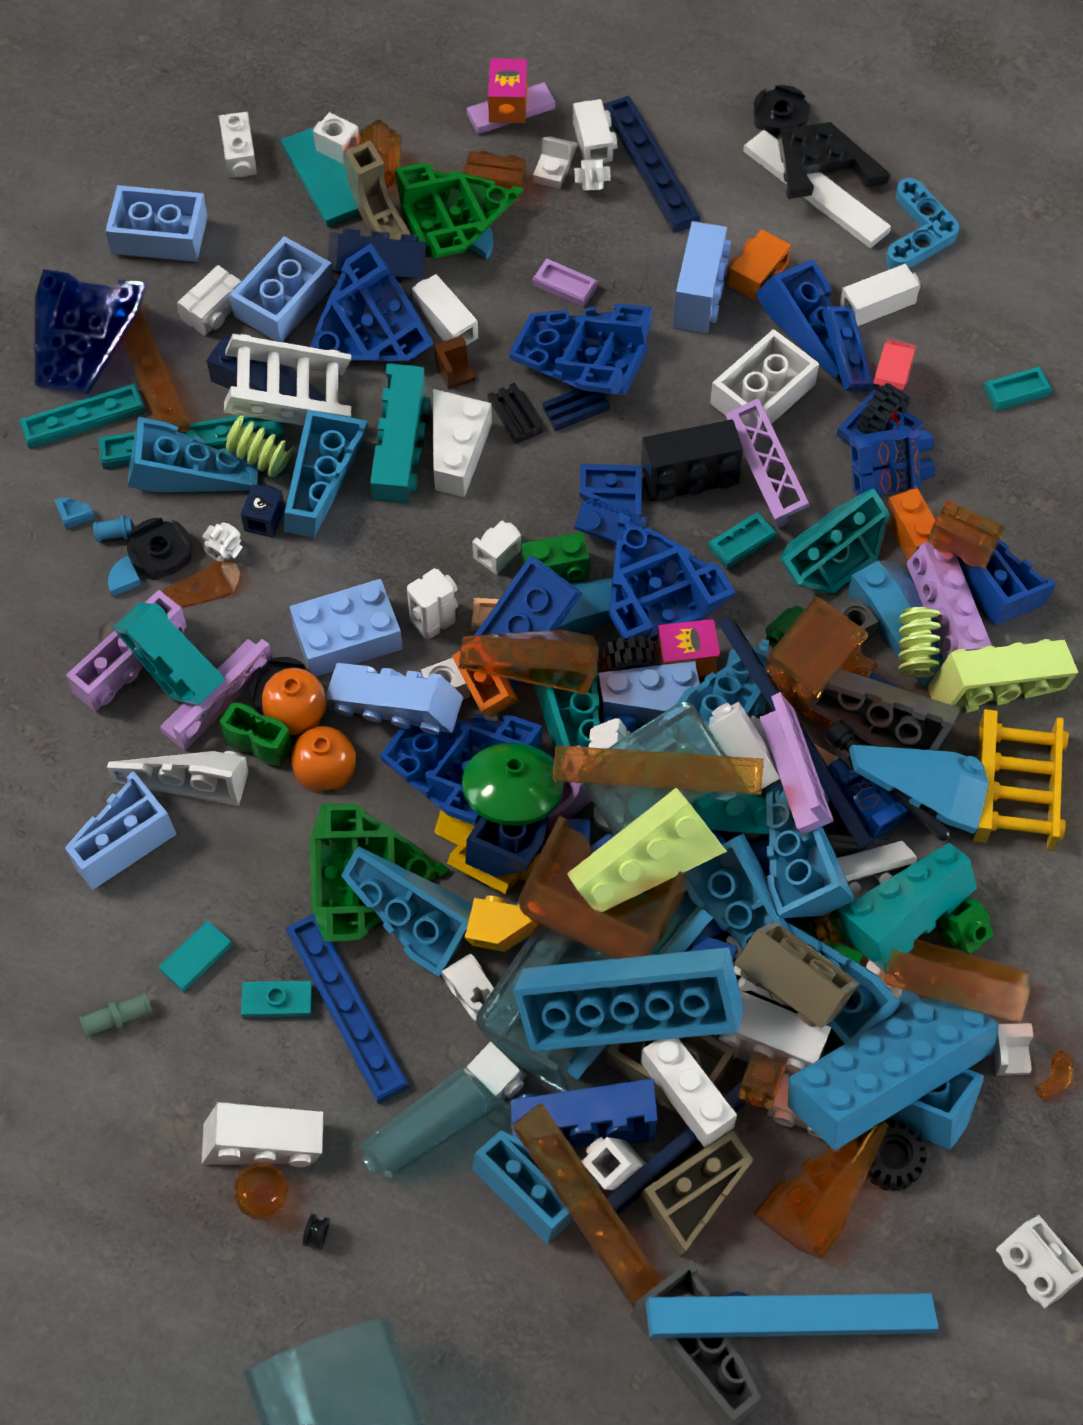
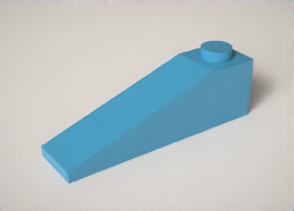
(177, 463)
(726, 686)
(803, 868)
(417, 911)

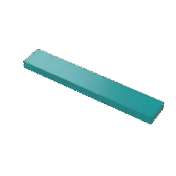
(117, 449)

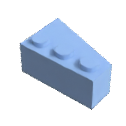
(645, 690)
(120, 834)

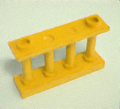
(991, 733)

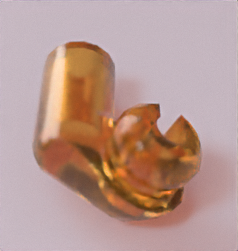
(1060, 1076)

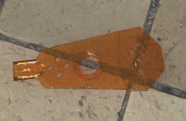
(210, 584)

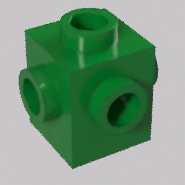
(966, 926)

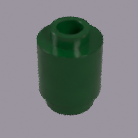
(782, 624)

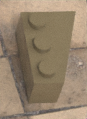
(694, 1190)

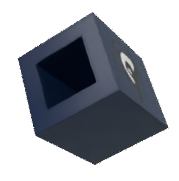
(263, 510)

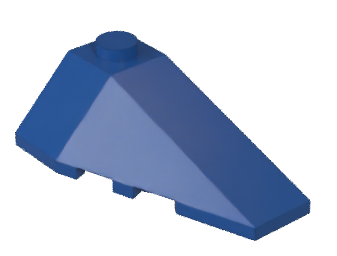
(796, 305)

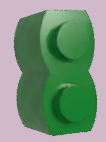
(257, 734)

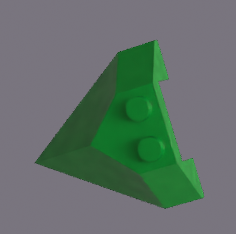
(449, 208)
(332, 843)

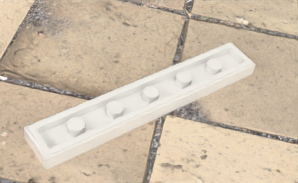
(826, 194)

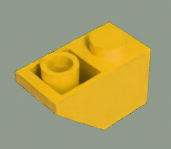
(497, 924)

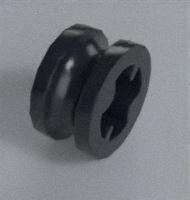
(316, 1231)

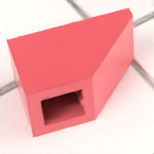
(895, 364)

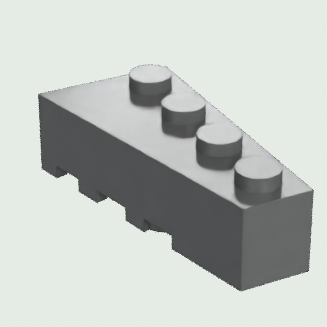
(704, 1364)

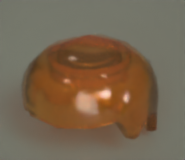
(260, 1191)

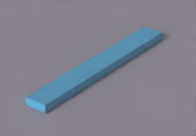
(790, 1315)

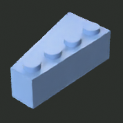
(393, 697)

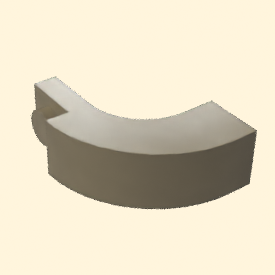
(368, 187)

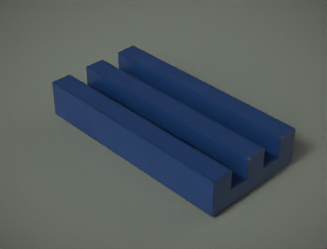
(572, 402)

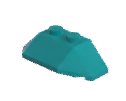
(838, 544)

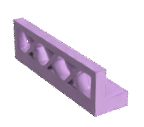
(760, 473)
(192, 720)
(795, 767)

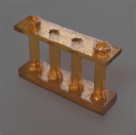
(960, 979)

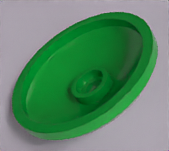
(509, 794)

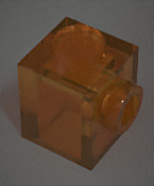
(762, 1081)

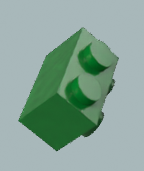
(563, 554)

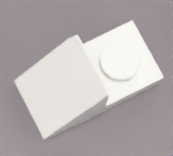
(554, 162)

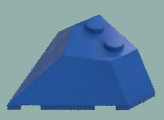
(371, 314)
(660, 583)

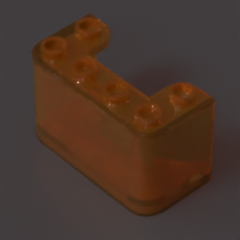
(814, 652)

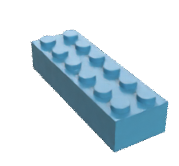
(629, 999)
(889, 1068)

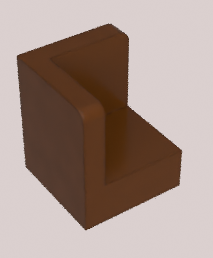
(453, 362)

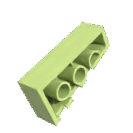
(1002, 673)
(646, 853)

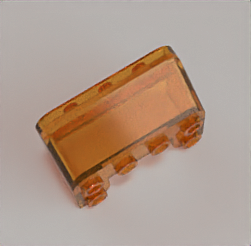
(618, 932)

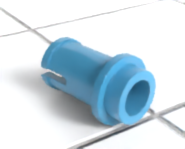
(113, 528)

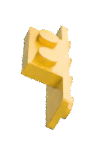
(457, 833)

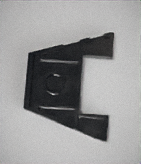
(823, 149)

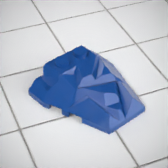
(589, 349)
(438, 761)

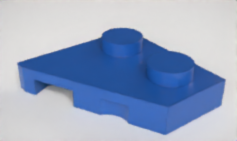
(612, 484)

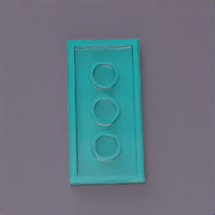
(322, 178)

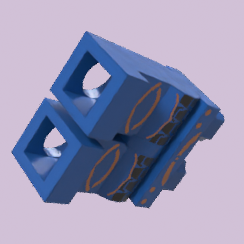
(890, 460)
(872, 802)

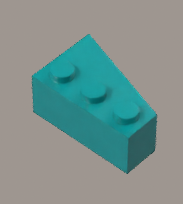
(168, 654)

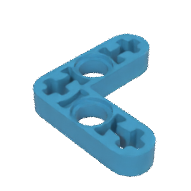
(929, 226)

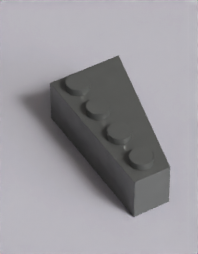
(885, 713)

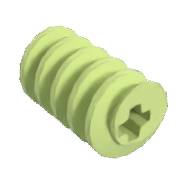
(257, 448)
(917, 642)

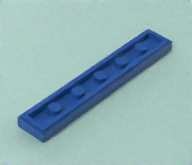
(347, 1010)

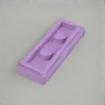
(538, 101)

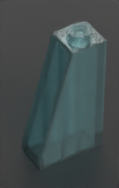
(428, 1123)

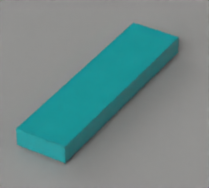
(82, 415)

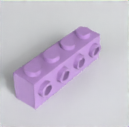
(945, 589)
(113, 663)

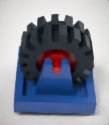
(880, 412)

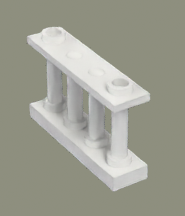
(272, 404)

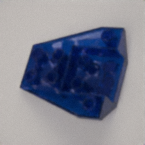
(80, 328)

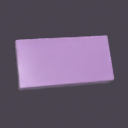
(565, 283)

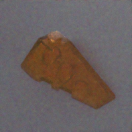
(539, 657)
(819, 1200)

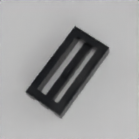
(525, 408)

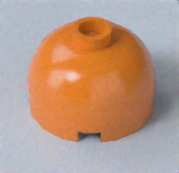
(295, 699)
(323, 759)

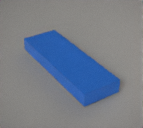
(848, 348)

